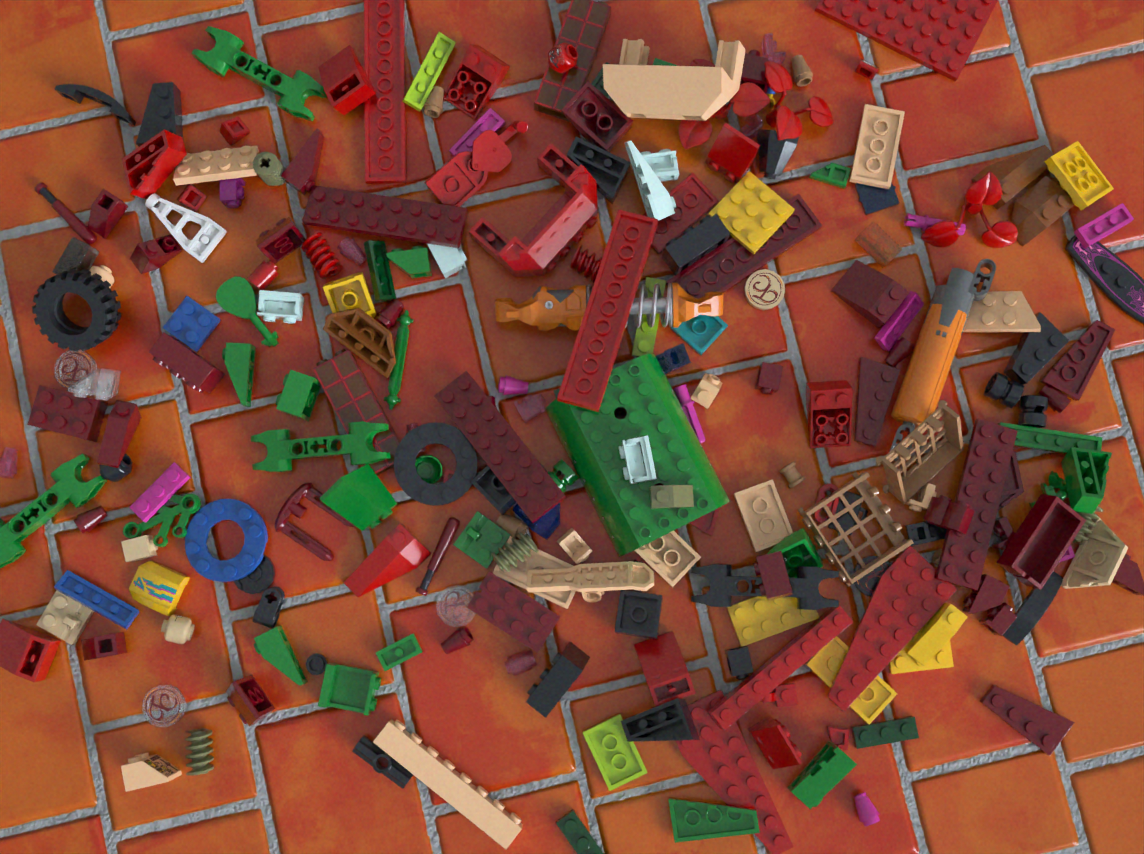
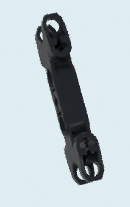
(725, 585)

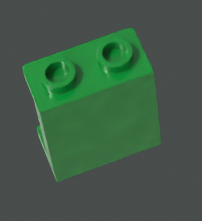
(349, 688)

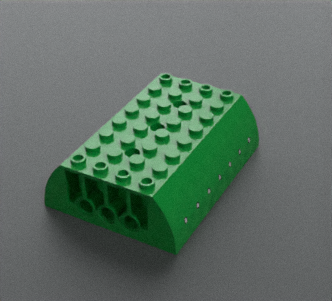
(677, 454)

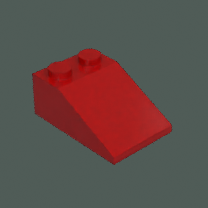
(732, 154)

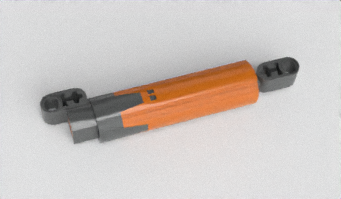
(938, 346)

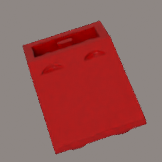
(475, 80)
(345, 81)
(829, 413)
(26, 651)
(664, 669)
(774, 743)

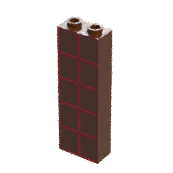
(583, 29)
(356, 402)

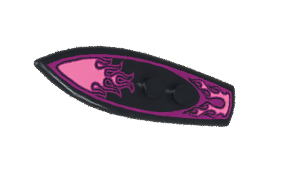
(1111, 275)

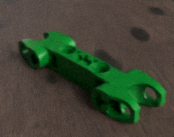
(228, 56)
(356, 443)
(68, 488)

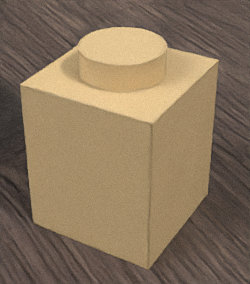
(139, 548)

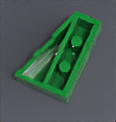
(1085, 477)
(821, 775)

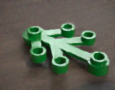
(167, 516)

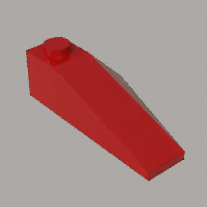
(389, 560)

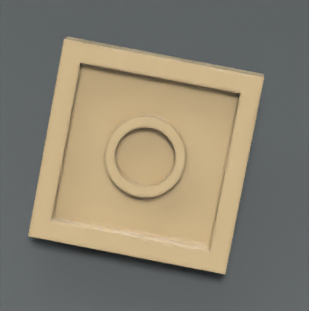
(65, 618)

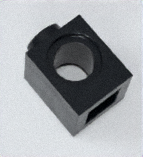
(739, 662)

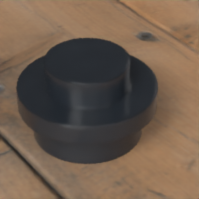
(316, 664)

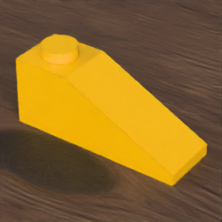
(937, 633)

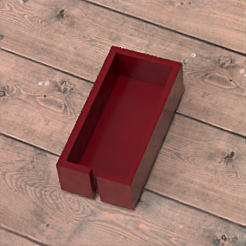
(1041, 541)
(513, 612)

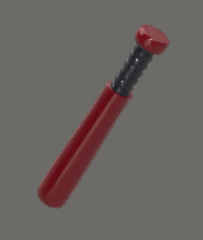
(74, 222)
(439, 553)

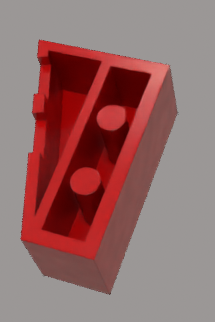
(153, 163)

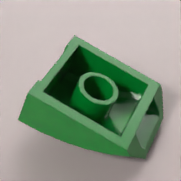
(798, 551)

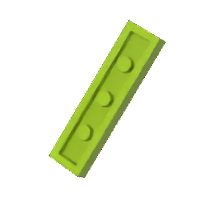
(429, 71)
(646, 336)

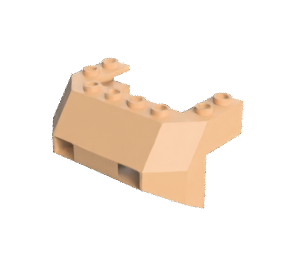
(672, 90)

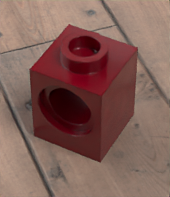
(768, 378)

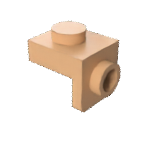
(707, 390)
(924, 498)
(574, 546)

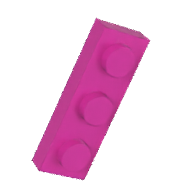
(488, 121)
(1103, 225)
(899, 321)
(160, 492)

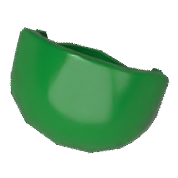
(428, 468)

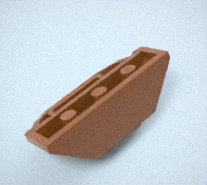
(1039, 208)
(363, 337)

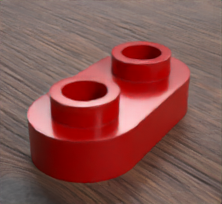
(831, 505)

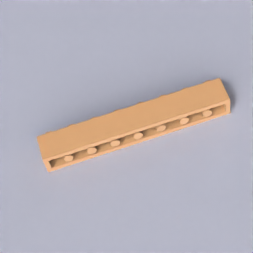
(449, 783)

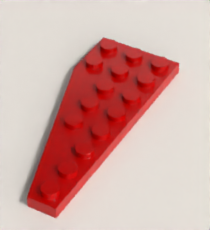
(897, 610)
(731, 772)

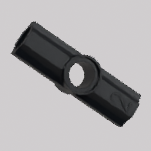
(371, 753)

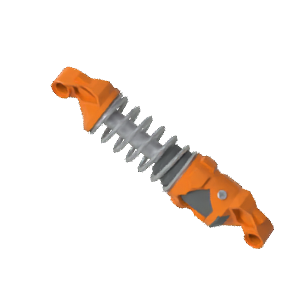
(558, 308)

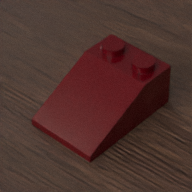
(597, 117)
(280, 240)
(870, 293)
(249, 700)

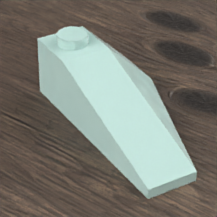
(653, 193)

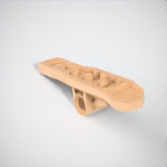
(592, 579)

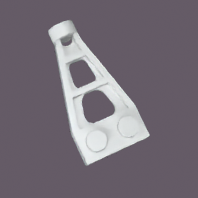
(205, 239)

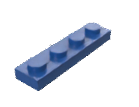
(96, 599)

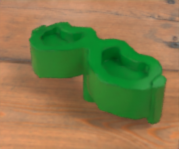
(1057, 482)

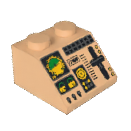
(147, 771)

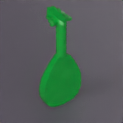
(240, 300)

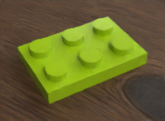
(614, 755)

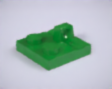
(481, 539)

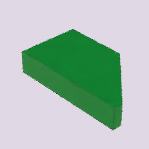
(832, 174)

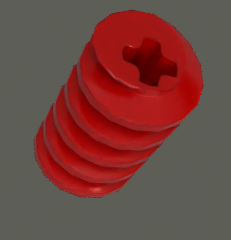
(319, 257)
(585, 263)

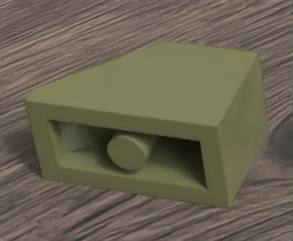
(671, 496)

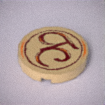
(764, 289)

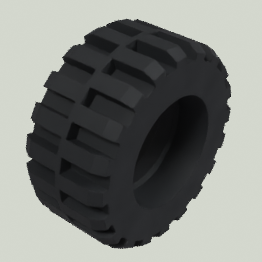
(56, 323)

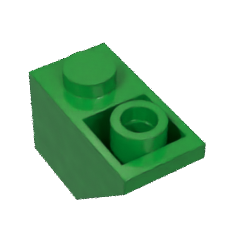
(412, 262)

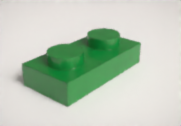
(399, 652)

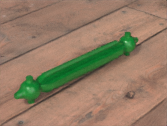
(400, 353)

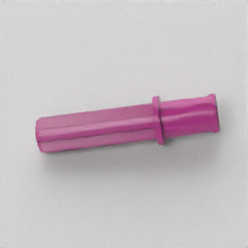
(925, 222)
(687, 405)

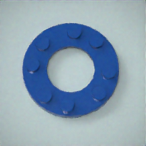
(252, 550)

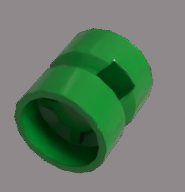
(570, 476)

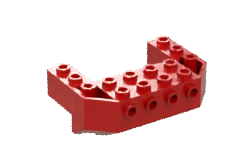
(555, 230)

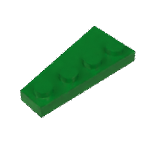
(706, 820)

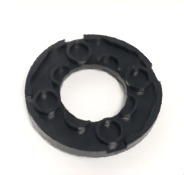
(431, 493)

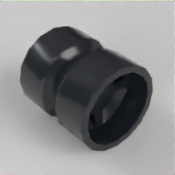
(1006, 391)
(1033, 411)

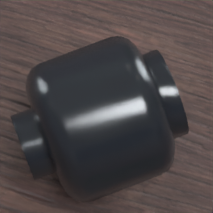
(115, 474)

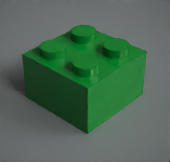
(298, 395)

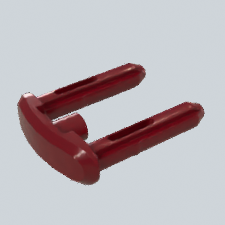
(293, 506)

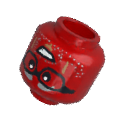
(562, 57)

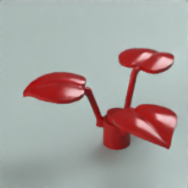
(747, 102)
(782, 118)
(983, 191)

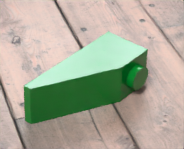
(240, 365)
(277, 650)

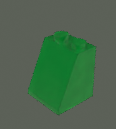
(360, 498)

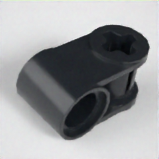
(268, 610)

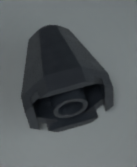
(774, 153)

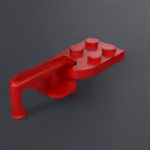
(457, 181)

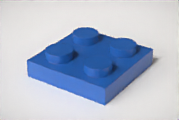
(191, 323)

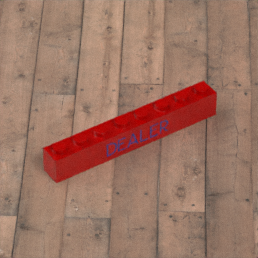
(779, 667)

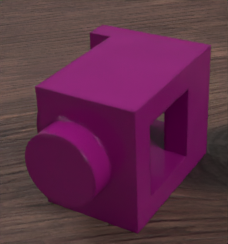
(232, 192)

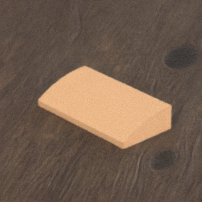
(669, 557)

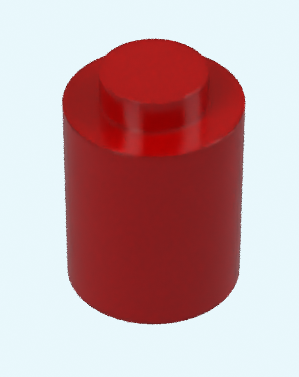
(264, 275)

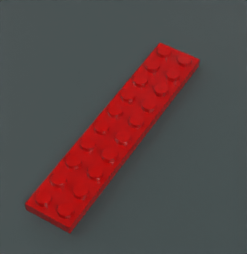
(385, 110)
(607, 311)

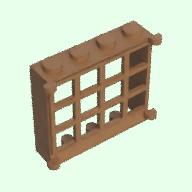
(932, 463)
(879, 511)

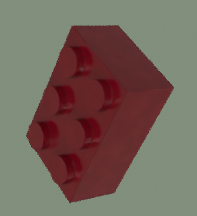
(186, 364)
(67, 414)

